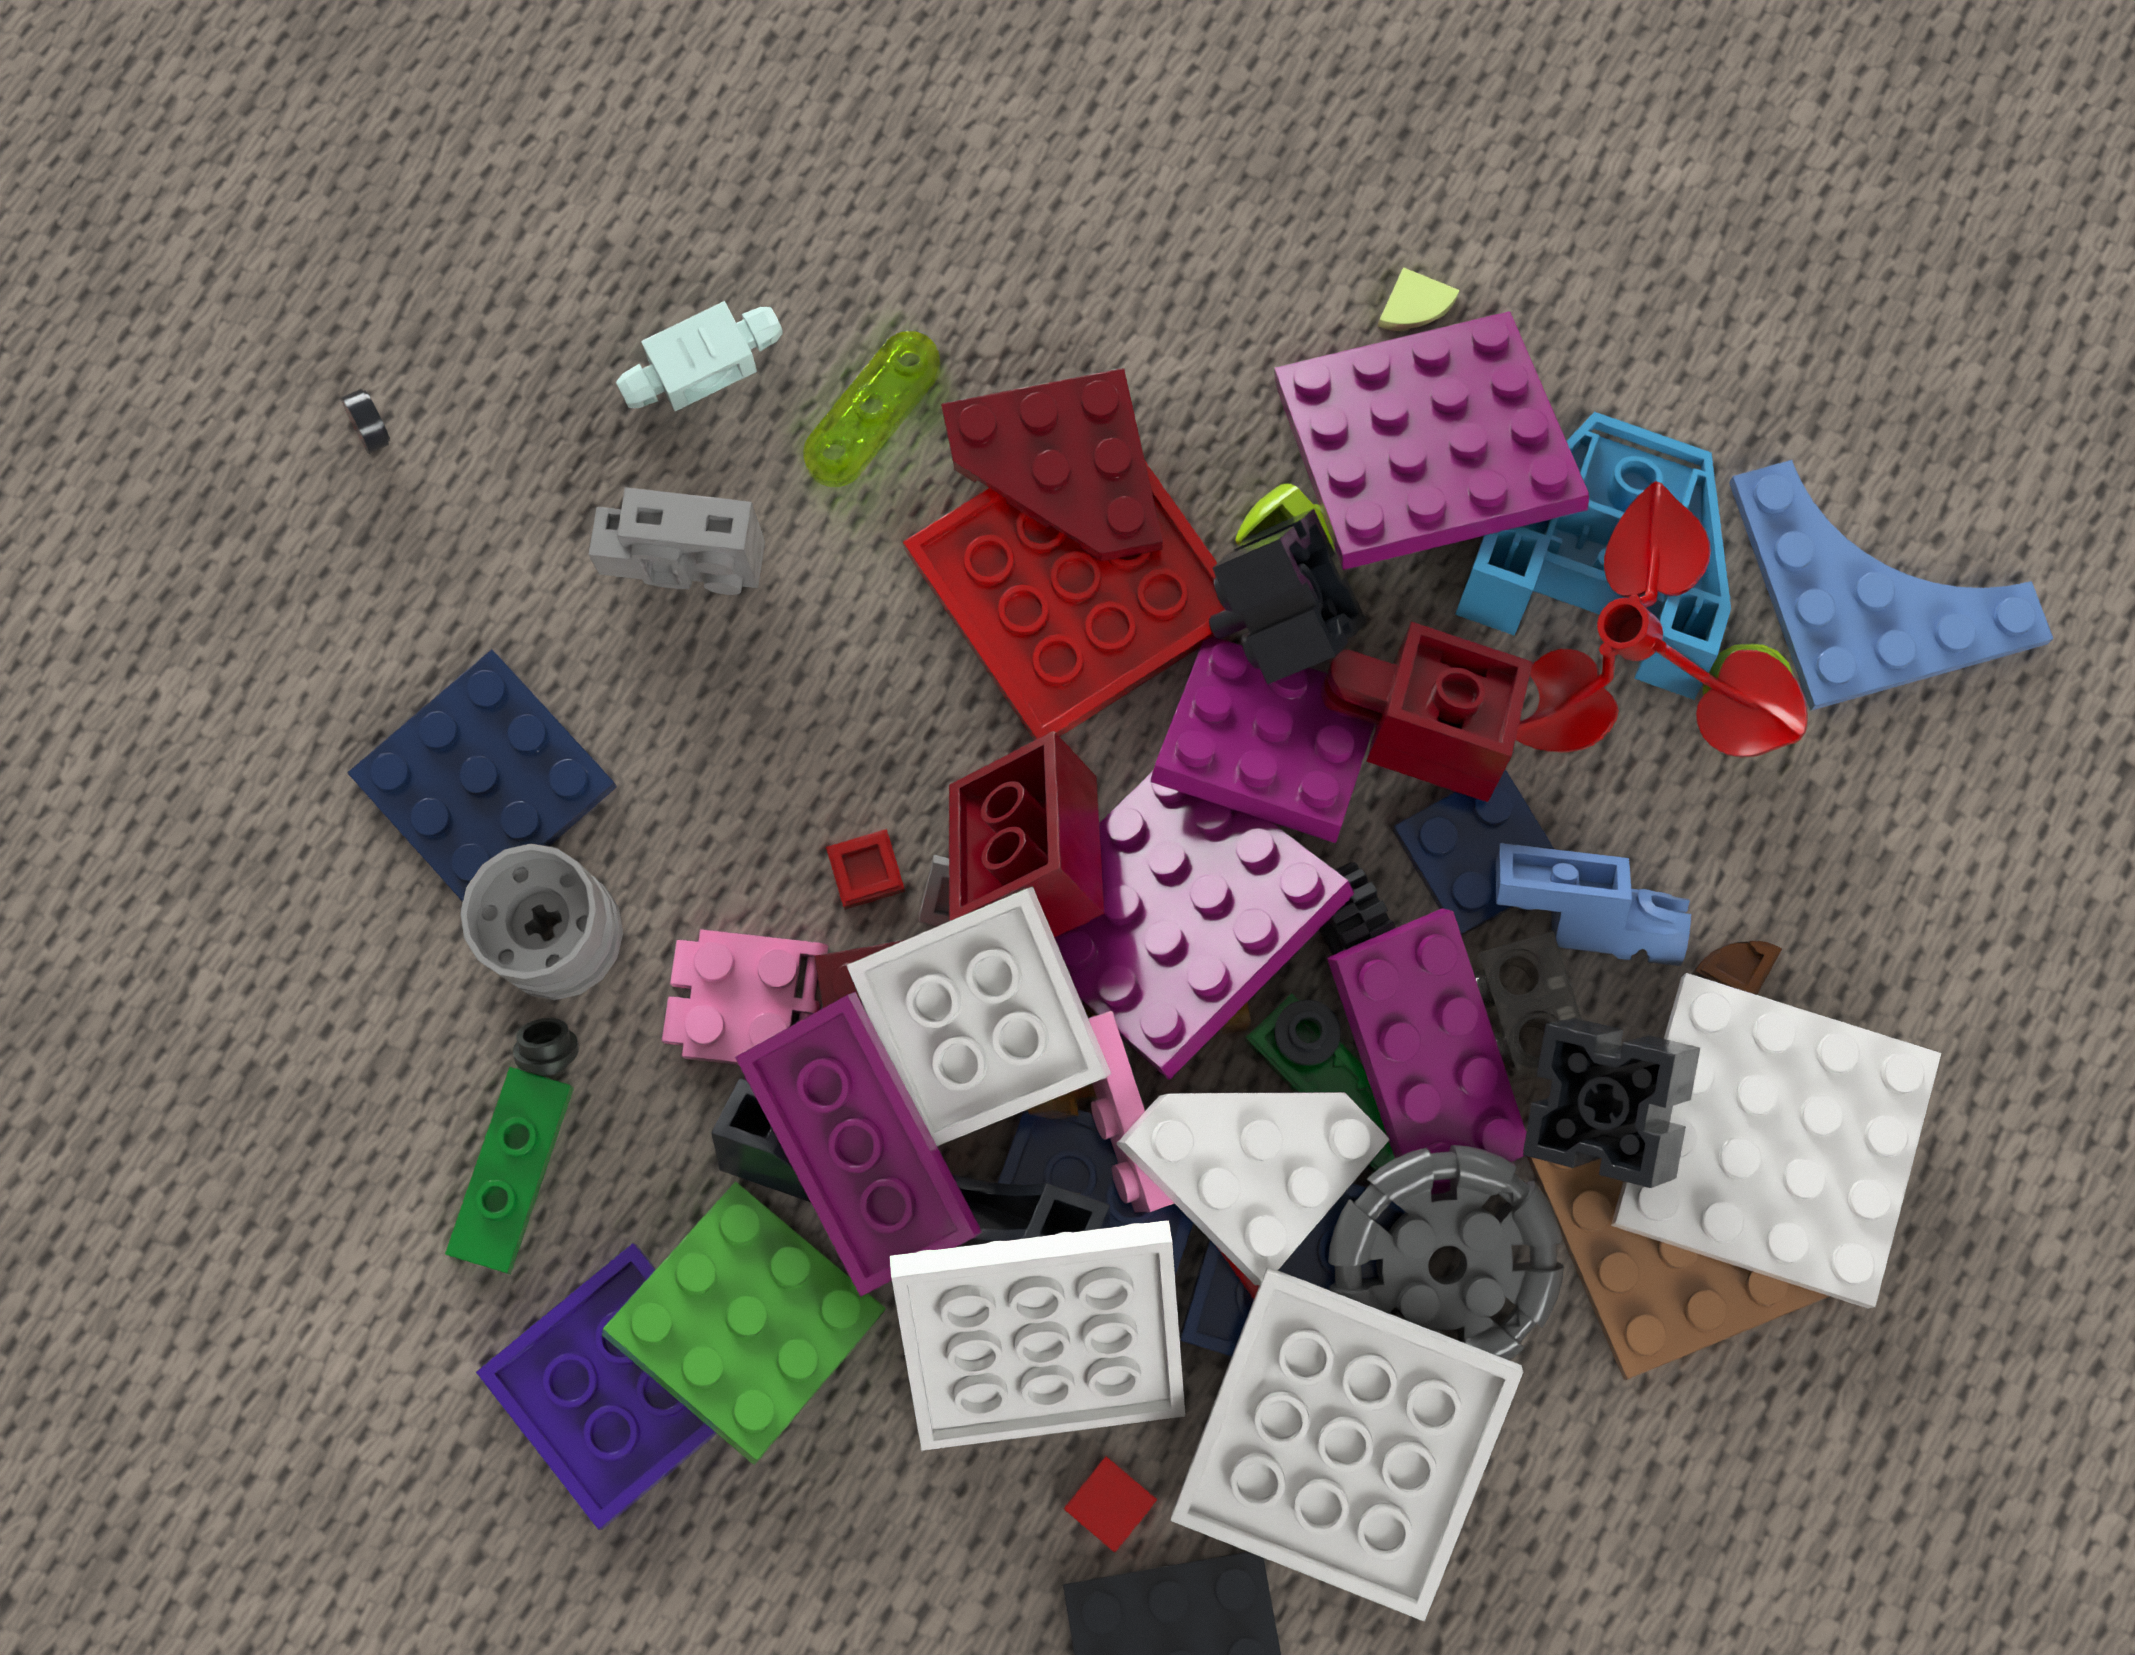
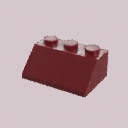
(1024, 827)

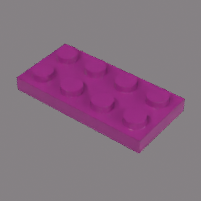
(1428, 1041)
(857, 1141)

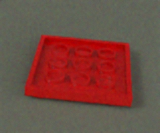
(1055, 621)

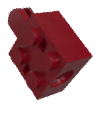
(1438, 711)

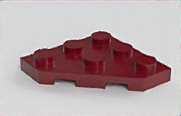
(1063, 458)

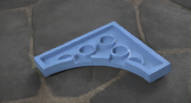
(1855, 619)

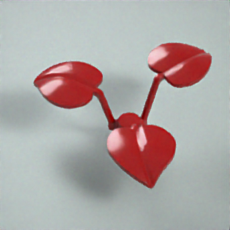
(1666, 551)

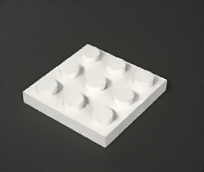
(980, 1017)

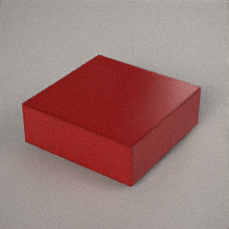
(865, 869)
(1110, 1504)

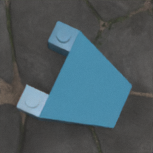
(1568, 552)

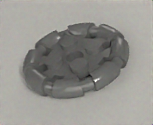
(1458, 1220)

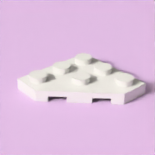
(1254, 1165)

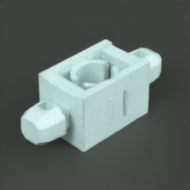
(699, 356)

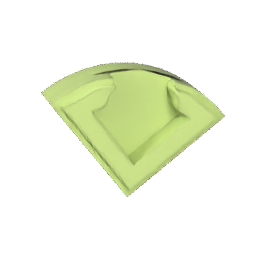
(1416, 302)

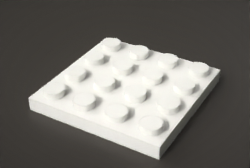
(1787, 1143)
(1041, 1334)
(1346, 1443)

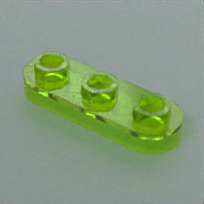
(866, 433)

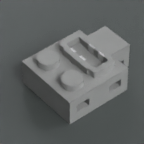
(679, 540)

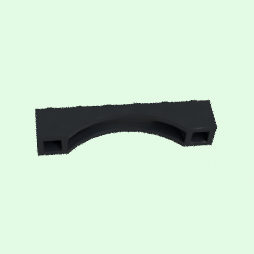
(1003, 1211)

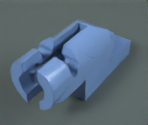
(1593, 903)

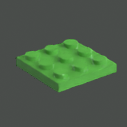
(743, 1322)

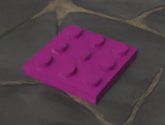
(1262, 744)

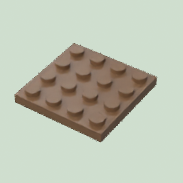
(1648, 1293)

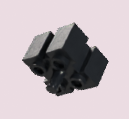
(1286, 597)
(1611, 1101)

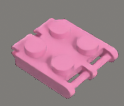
(739, 992)

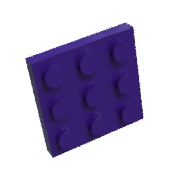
(587, 1404)

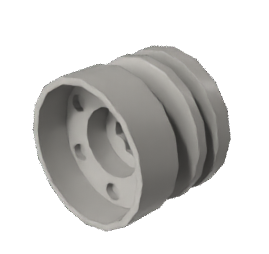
(508, 913)

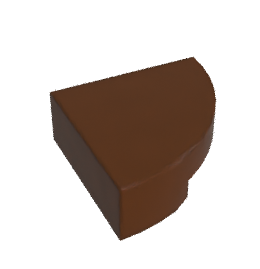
(1740, 965)

